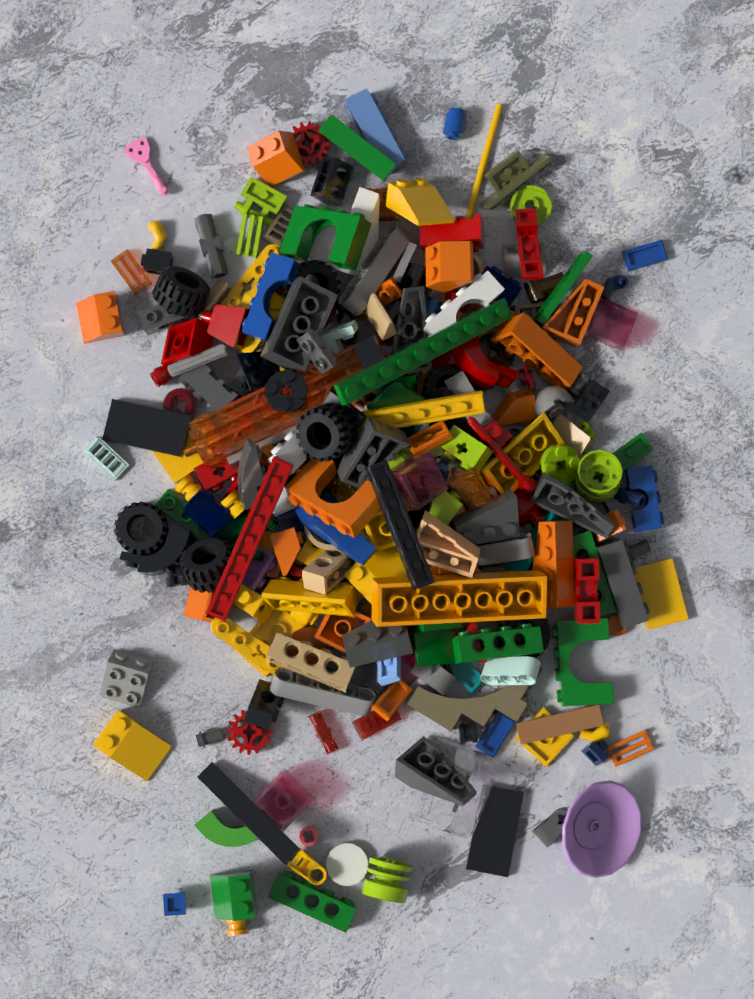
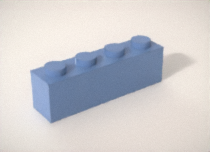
(373, 126)

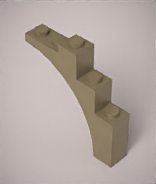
(480, 709)

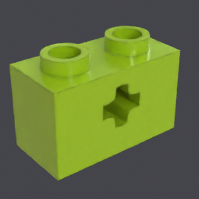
(475, 456)

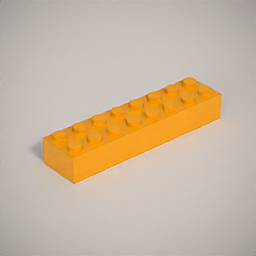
(460, 598)

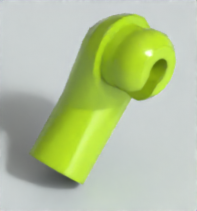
(588, 429)

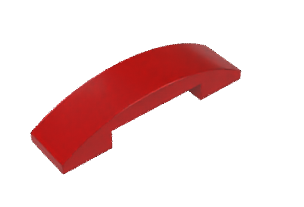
(528, 244)

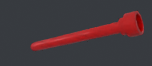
(526, 483)

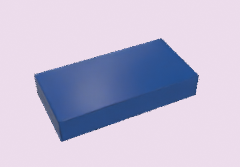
(644, 255)
(495, 734)

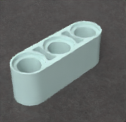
(511, 671)

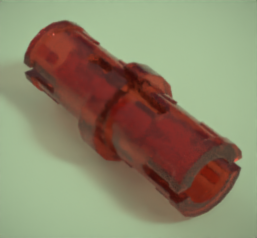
(323, 732)

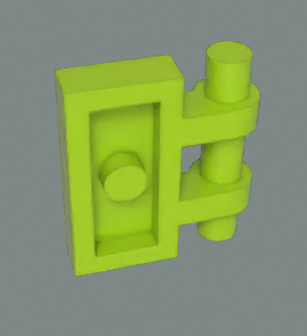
(263, 196)

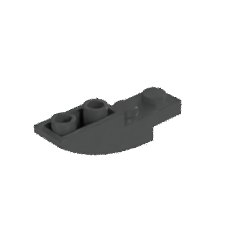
(250, 474)

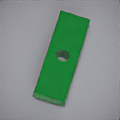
(173, 506)

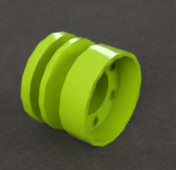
(603, 466)
(387, 879)

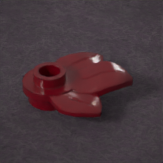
(527, 377)

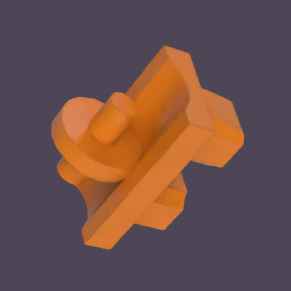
(388, 291)

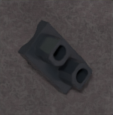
(590, 400)

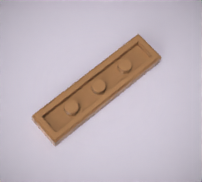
(559, 724)

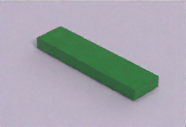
(357, 148)
(563, 287)

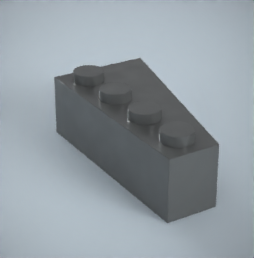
(622, 582)

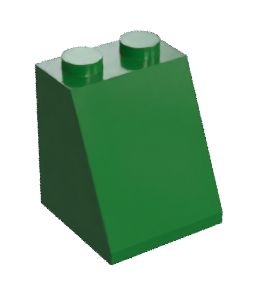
(234, 895)

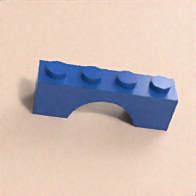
(278, 273)

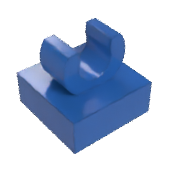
(174, 903)

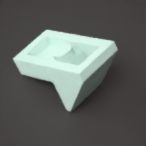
(332, 335)

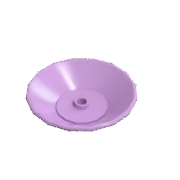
(601, 829)

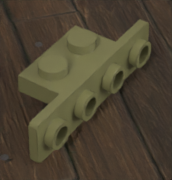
(509, 175)

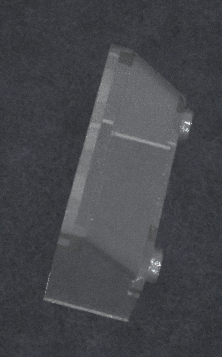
(481, 775)

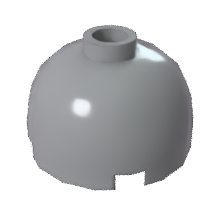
(553, 401)

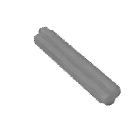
(197, 360)

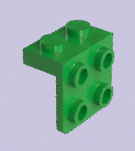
(433, 643)

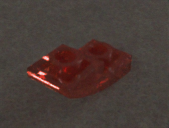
(373, 723)

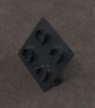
(255, 370)

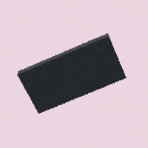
(147, 428)
(496, 833)

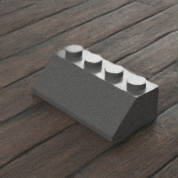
(304, 308)

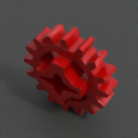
(315, 142)
(240, 731)

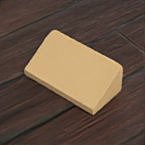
(216, 295)
(380, 318)
(572, 435)

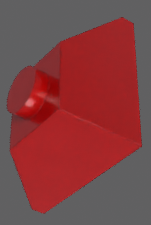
(186, 341)

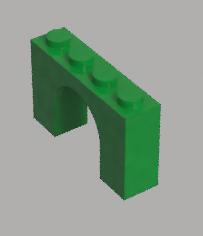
(309, 222)
(573, 691)

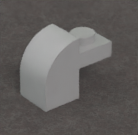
(435, 677)

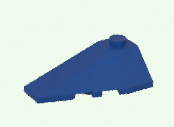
(357, 548)

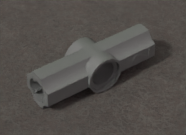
(211, 246)

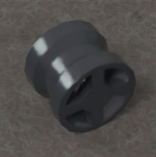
(468, 732)

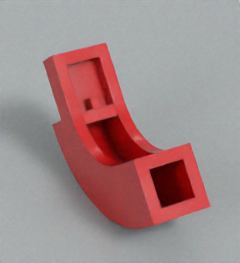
(479, 369)

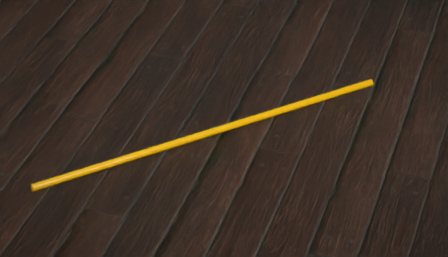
(474, 195)

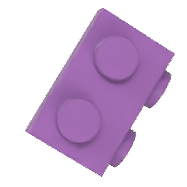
(257, 570)

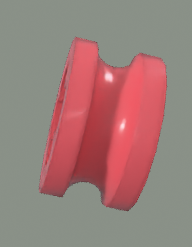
(302, 837)

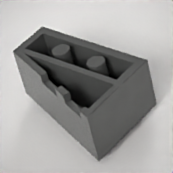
(208, 387)
(371, 445)
(490, 522)
(375, 643)

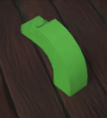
(223, 834)

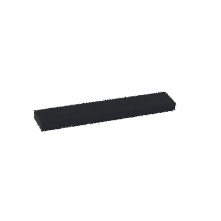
(400, 525)
(249, 813)

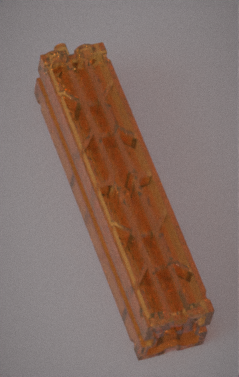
(229, 427)

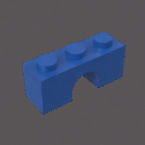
(644, 480)

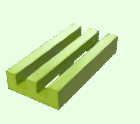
(240, 251)

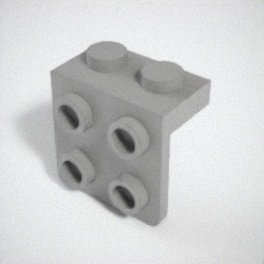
(126, 678)

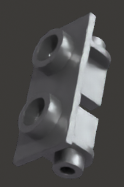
(322, 358)

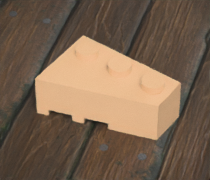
(446, 547)

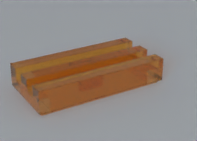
(141, 286)

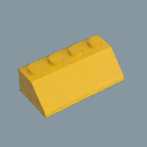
(525, 452)
(292, 596)

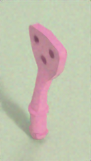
(144, 159)

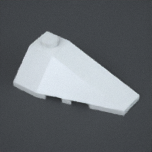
(367, 204)

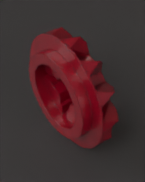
(184, 396)

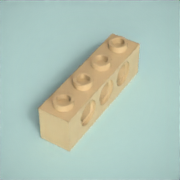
(326, 571)
(318, 672)

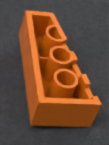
(538, 350)
(556, 560)

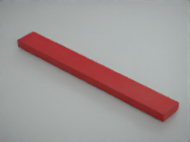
(249, 538)

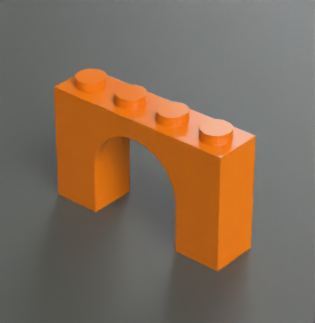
(346, 516)

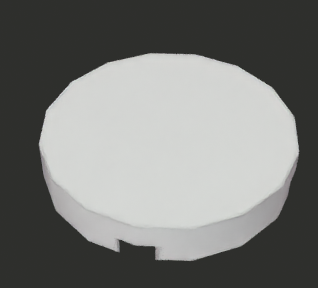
(347, 864)

